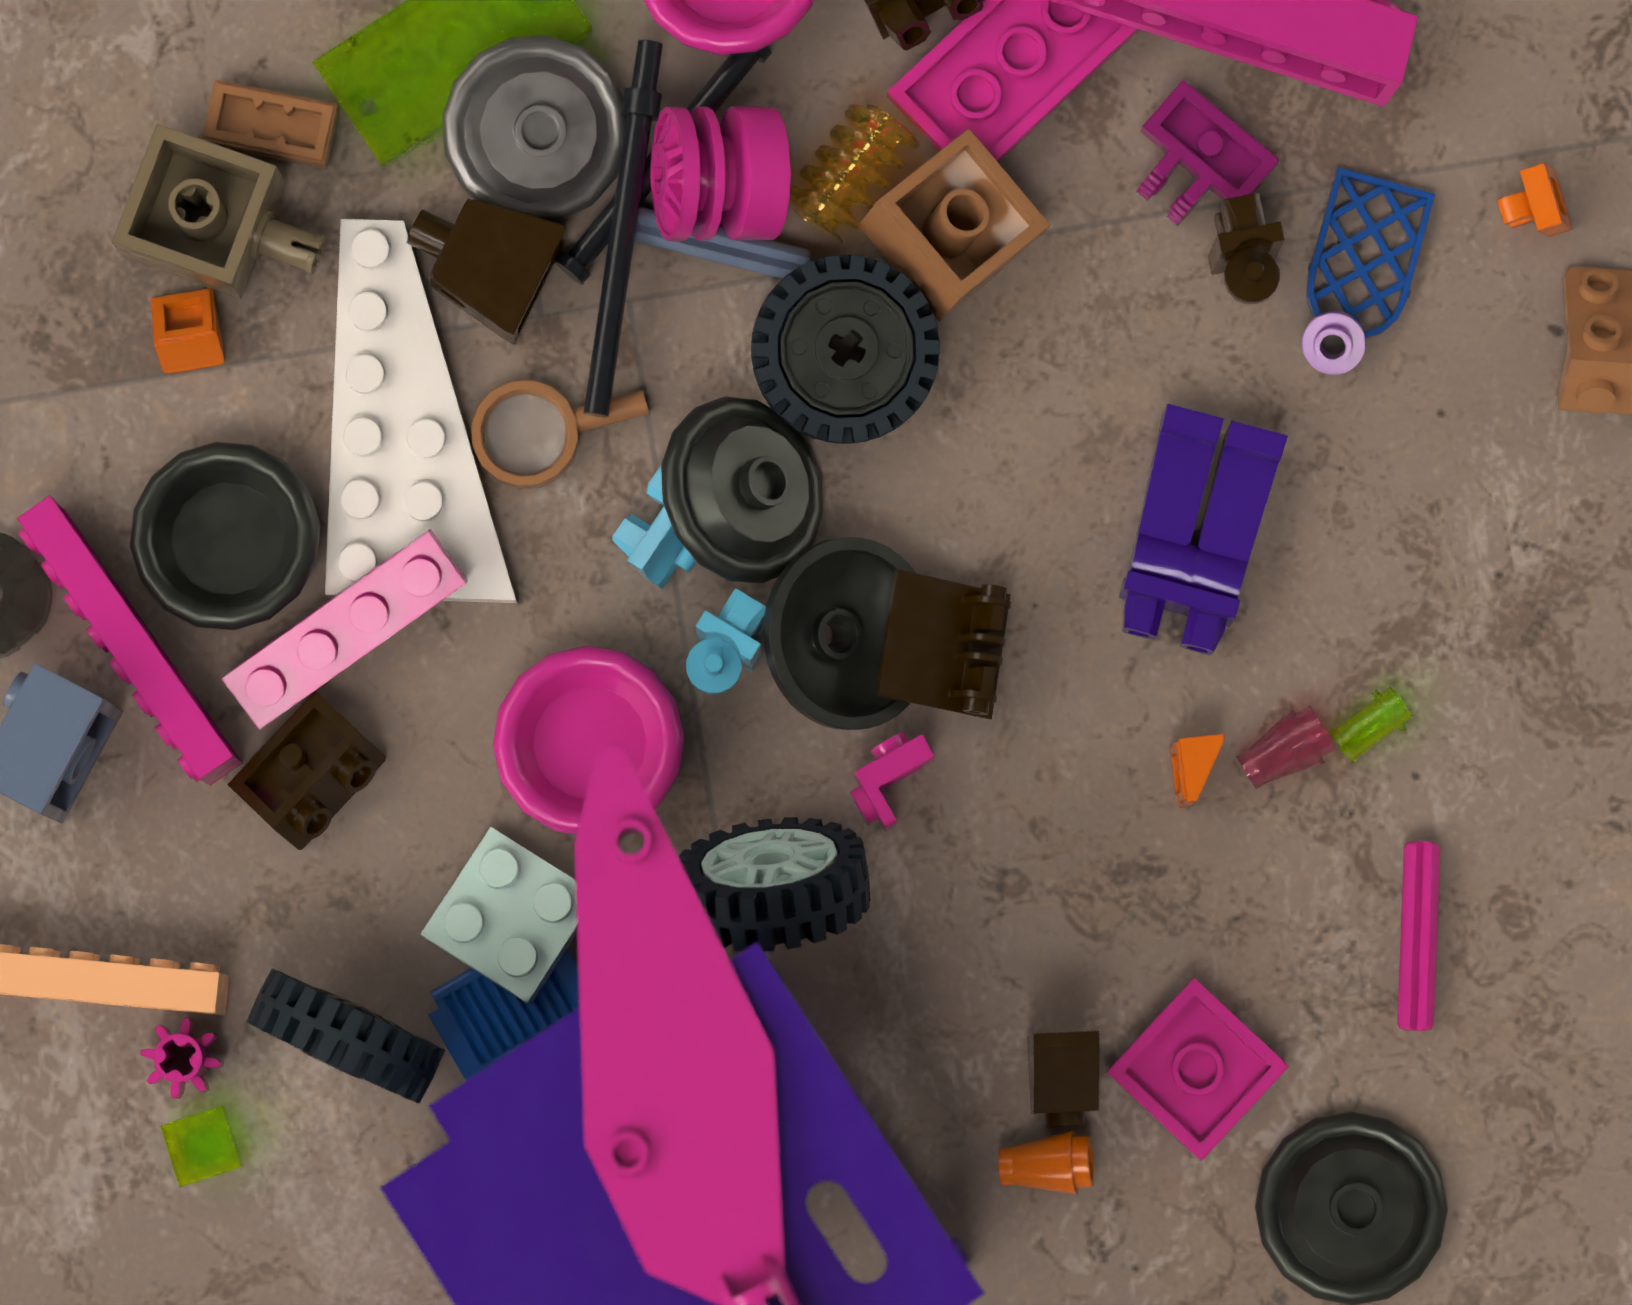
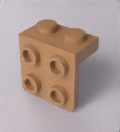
(1598, 341)

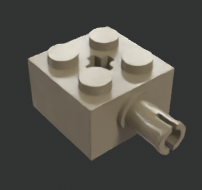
(219, 248)

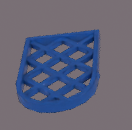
(1404, 281)

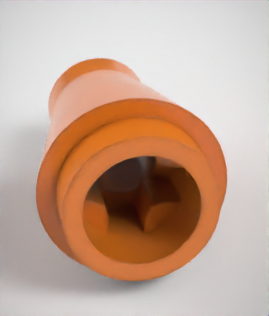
(1050, 1163)

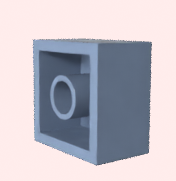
(51, 740)

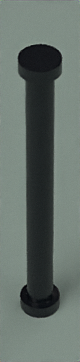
(713, 96)

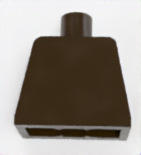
(490, 261)

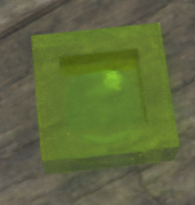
(202, 1146)

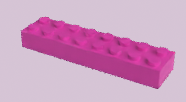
(135, 650)

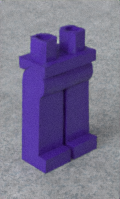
(1205, 576)

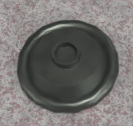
(741, 489)
(225, 535)
(1351, 1208)

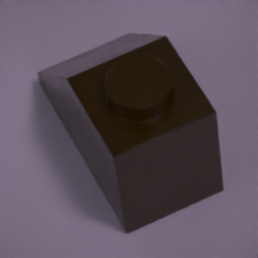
(1064, 1075)

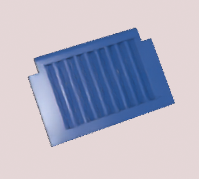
(487, 1022)

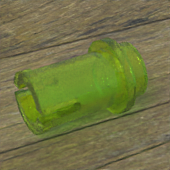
(1371, 724)

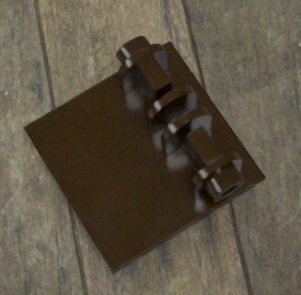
(943, 644)

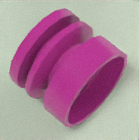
(720, 173)

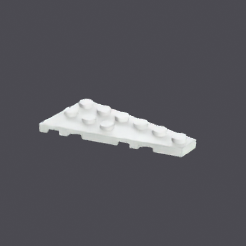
(398, 426)

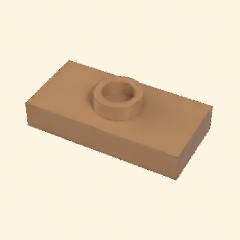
(271, 124)

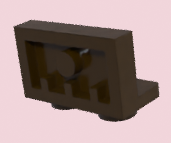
(307, 771)

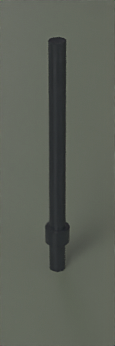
(641, 108)

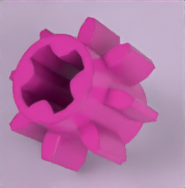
(164, 1055)

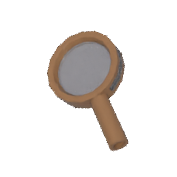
(531, 433)

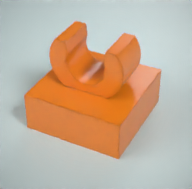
(1539, 202)

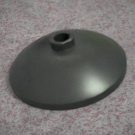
(850, 590)

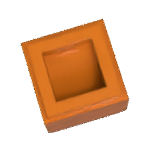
(187, 331)
(1191, 765)

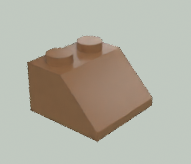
(954, 223)

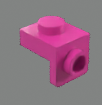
(894, 761)

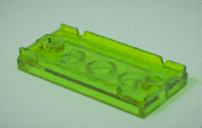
(416, 54)

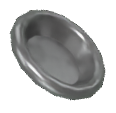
(535, 127)

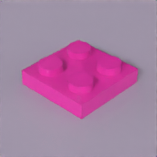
(1197, 1069)

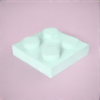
(507, 916)

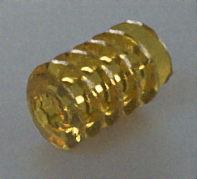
(849, 168)

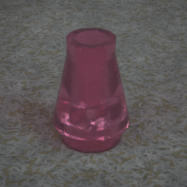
(1287, 748)

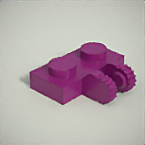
(1207, 147)

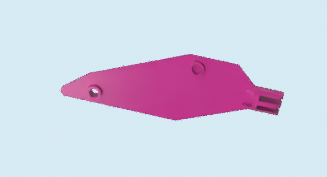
(672, 1061)

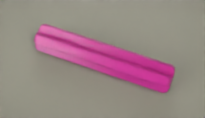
(1418, 936)

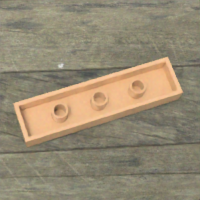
(113, 982)

